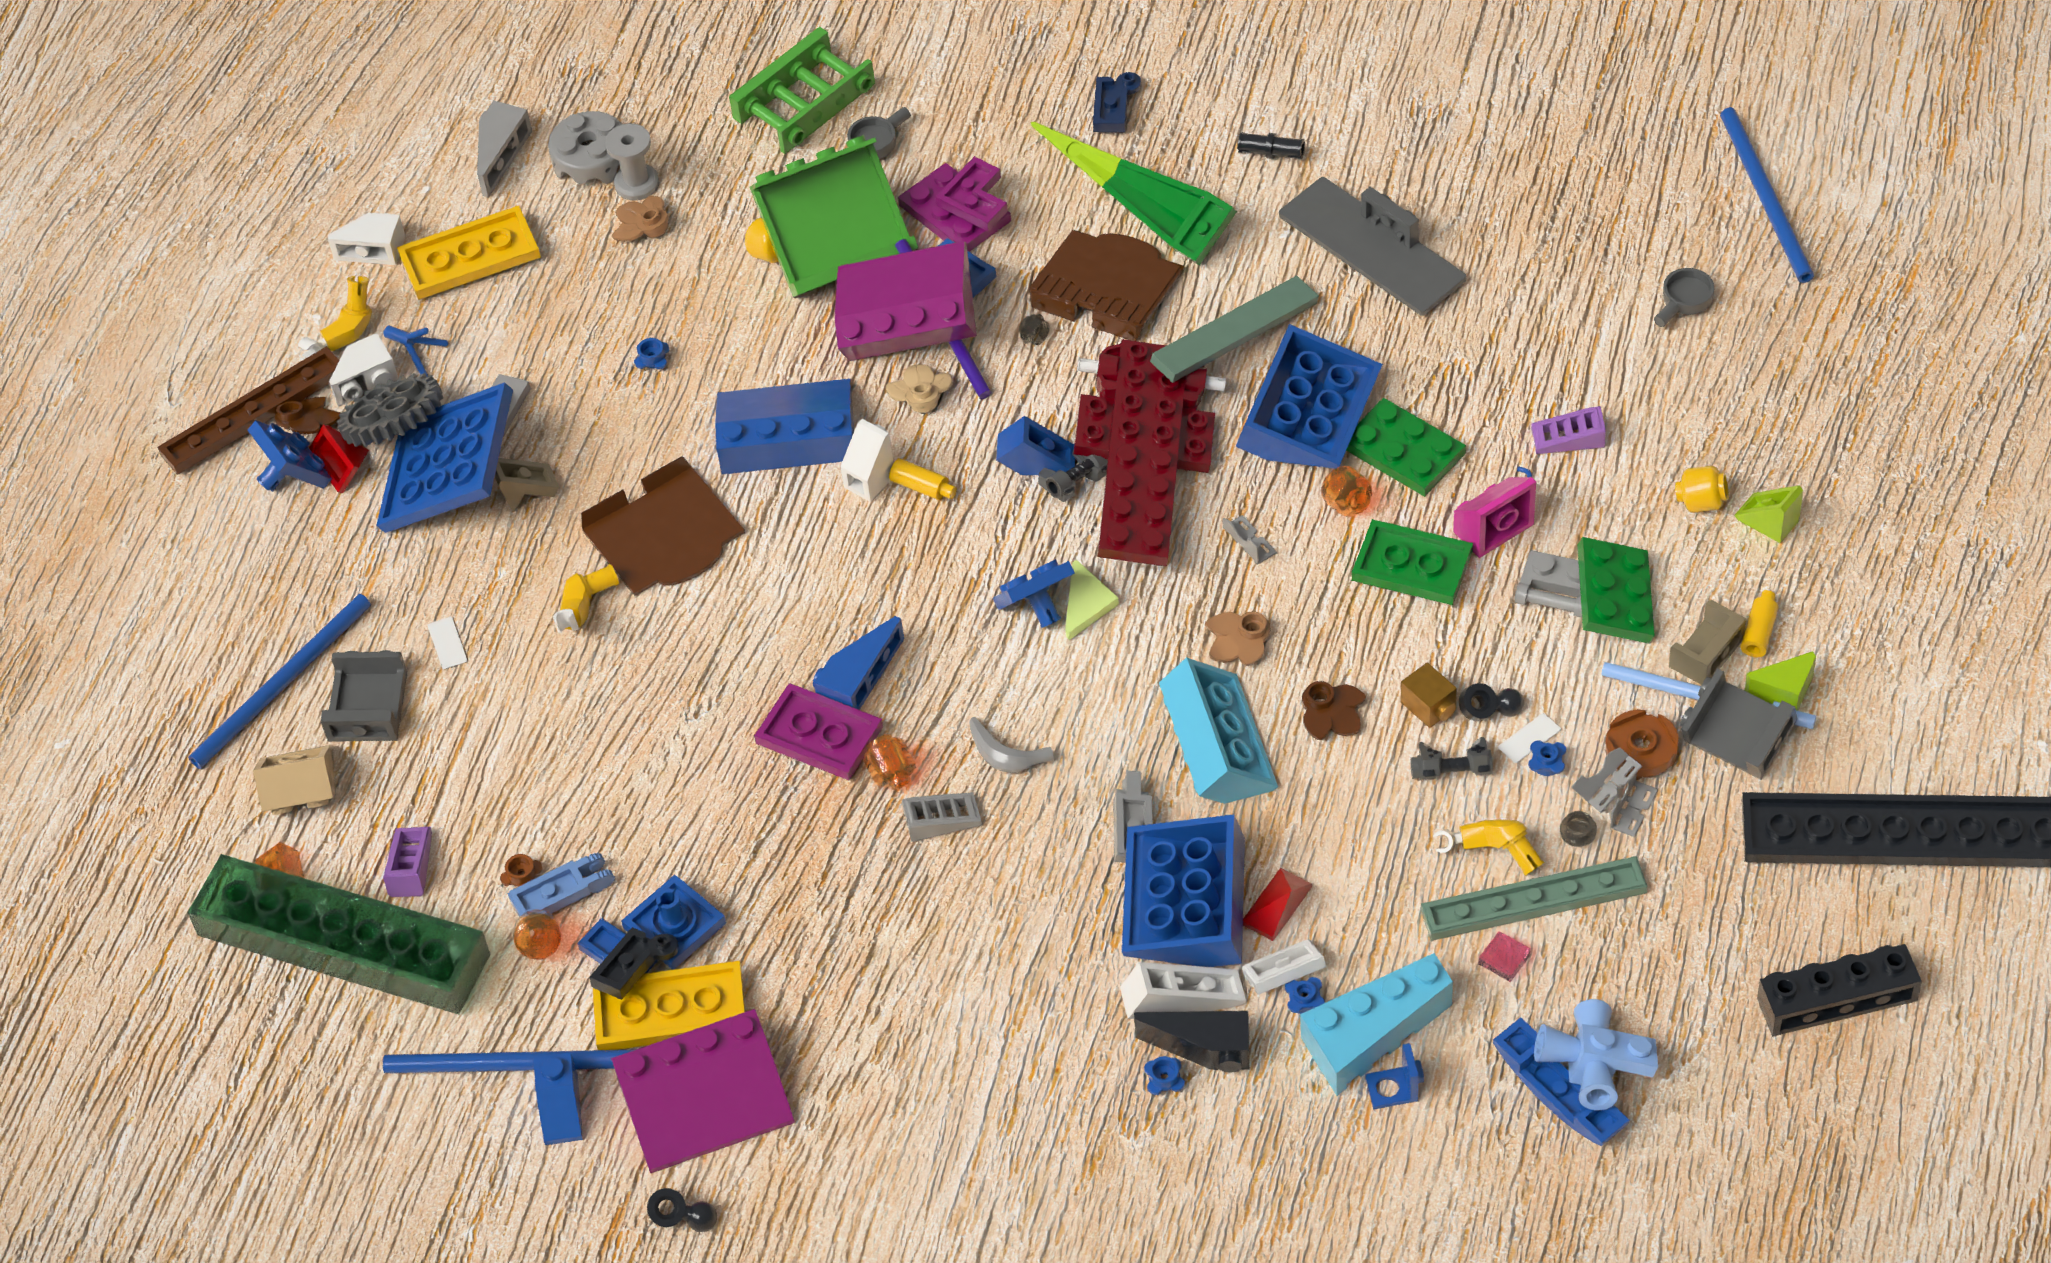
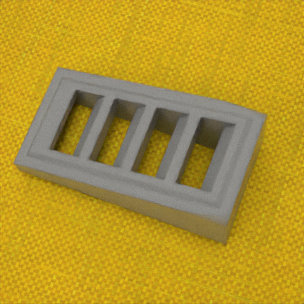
(931, 827)

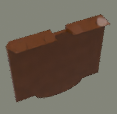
(1107, 274)
(664, 534)

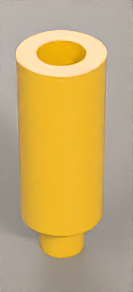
(921, 480)
(1760, 625)

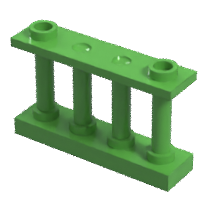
(795, 66)

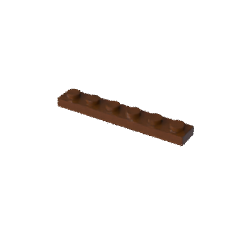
(259, 404)

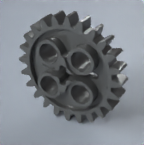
(390, 409)

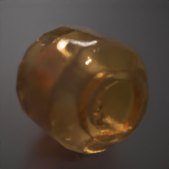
(1346, 491)
(889, 762)
(531, 945)

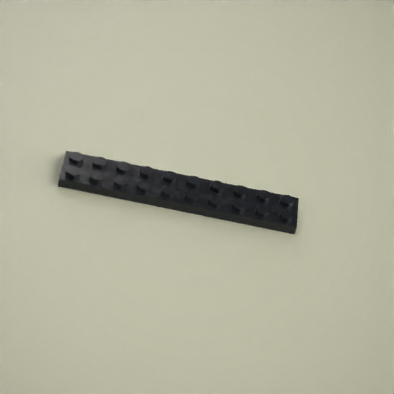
(1897, 829)

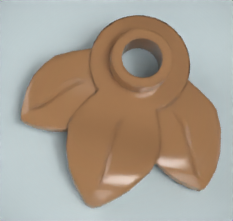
(641, 219)
(1235, 639)

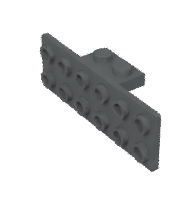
(1375, 241)

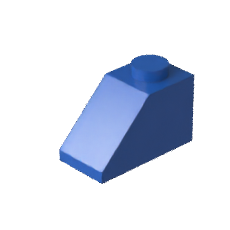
(1031, 447)
(558, 1098)

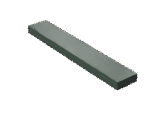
(1234, 329)
(1533, 898)

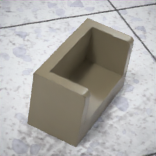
(1709, 644)

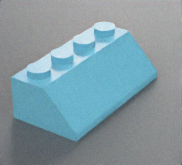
(1216, 732)

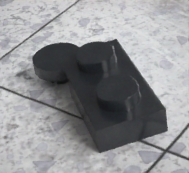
(631, 960)

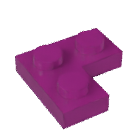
(968, 196)

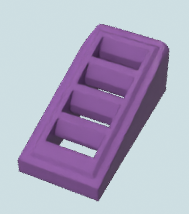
(1580, 420)
(408, 864)

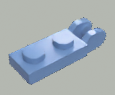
(562, 885)

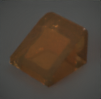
(282, 858)

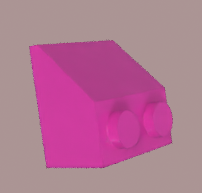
(1496, 514)

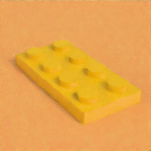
(468, 252)
(668, 1005)

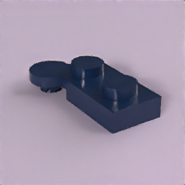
(1112, 101)

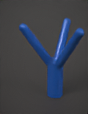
(409, 339)

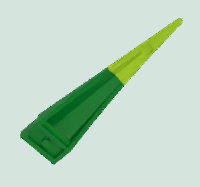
(1177, 212)

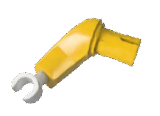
(350, 324)
(576, 597)
(1496, 834)

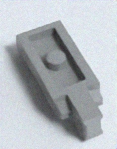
(1130, 809)

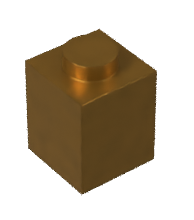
(1428, 695)

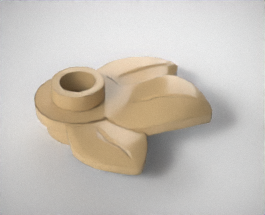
(920, 387)

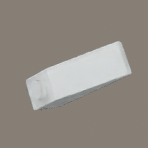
(1180, 988)

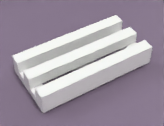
(1283, 966)

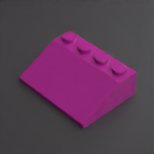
(904, 301)
(702, 1090)

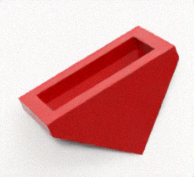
(340, 458)
(1276, 904)

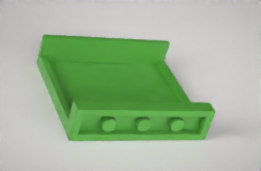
(829, 214)

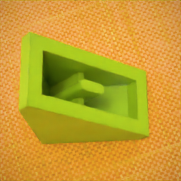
(1772, 511)
(1783, 680)

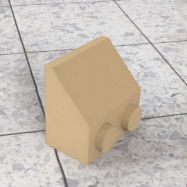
(295, 779)

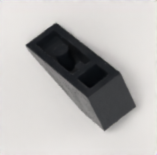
(1203, 1037)

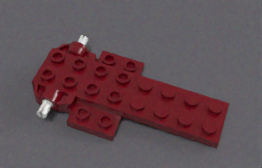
(1146, 434)

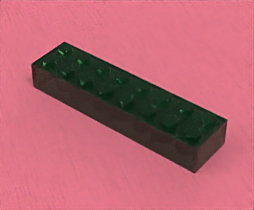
(340, 933)

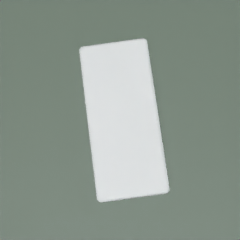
(447, 642)
(1519, 744)

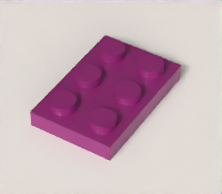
(921, 204)
(818, 731)

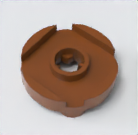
(1657, 730)

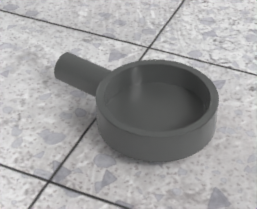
(881, 129)
(1685, 292)

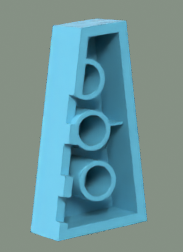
(1374, 1019)

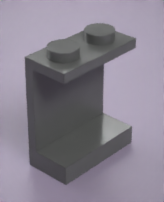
(1737, 725)

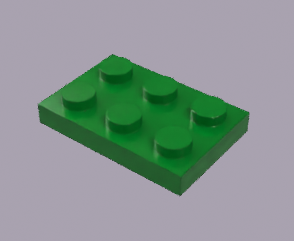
(1405, 447)
(1412, 562)
(1615, 590)

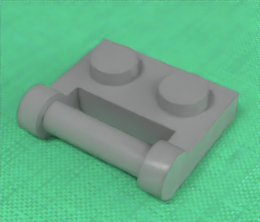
(1553, 575)

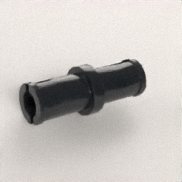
(1271, 145)

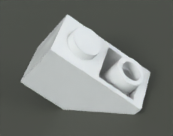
(361, 369)
(867, 460)

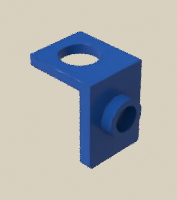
(1406, 1077)

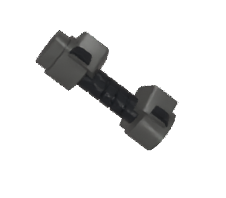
(1062, 484)
(1431, 764)

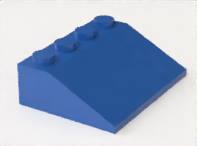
(1309, 402)
(783, 426)
(1185, 892)

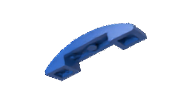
(1552, 1087)

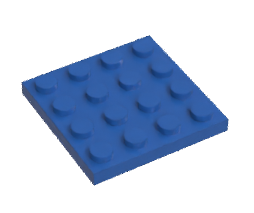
(446, 459)

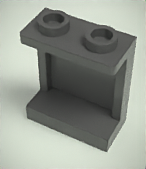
(365, 696)

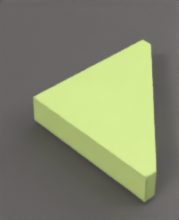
(1087, 600)

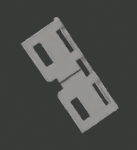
(1248, 540)
(1588, 787)
(1634, 807)

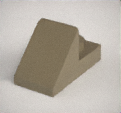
(524, 477)

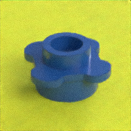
(651, 354)
(1543, 765)
(1301, 1004)
(1161, 1066)

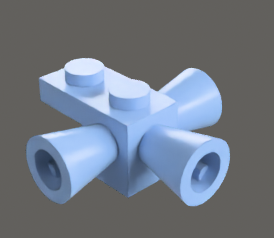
(1596, 1053)

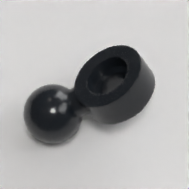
(1507, 702)
(699, 1216)

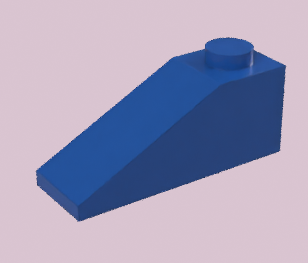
(858, 667)

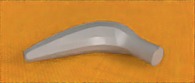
(1003, 757)

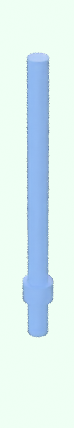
(1678, 687)

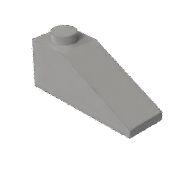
(500, 138)

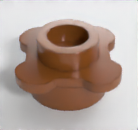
(517, 864)

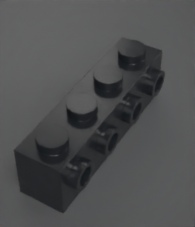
(1838, 989)

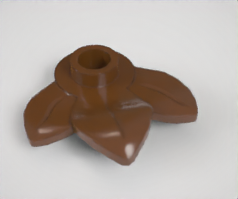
(305, 416)
(1334, 713)

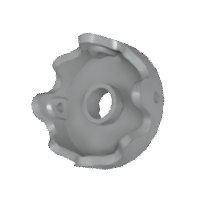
(579, 160)

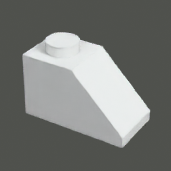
(369, 239)

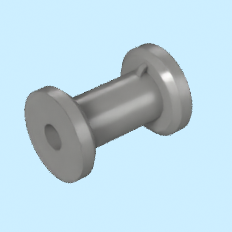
(629, 145)

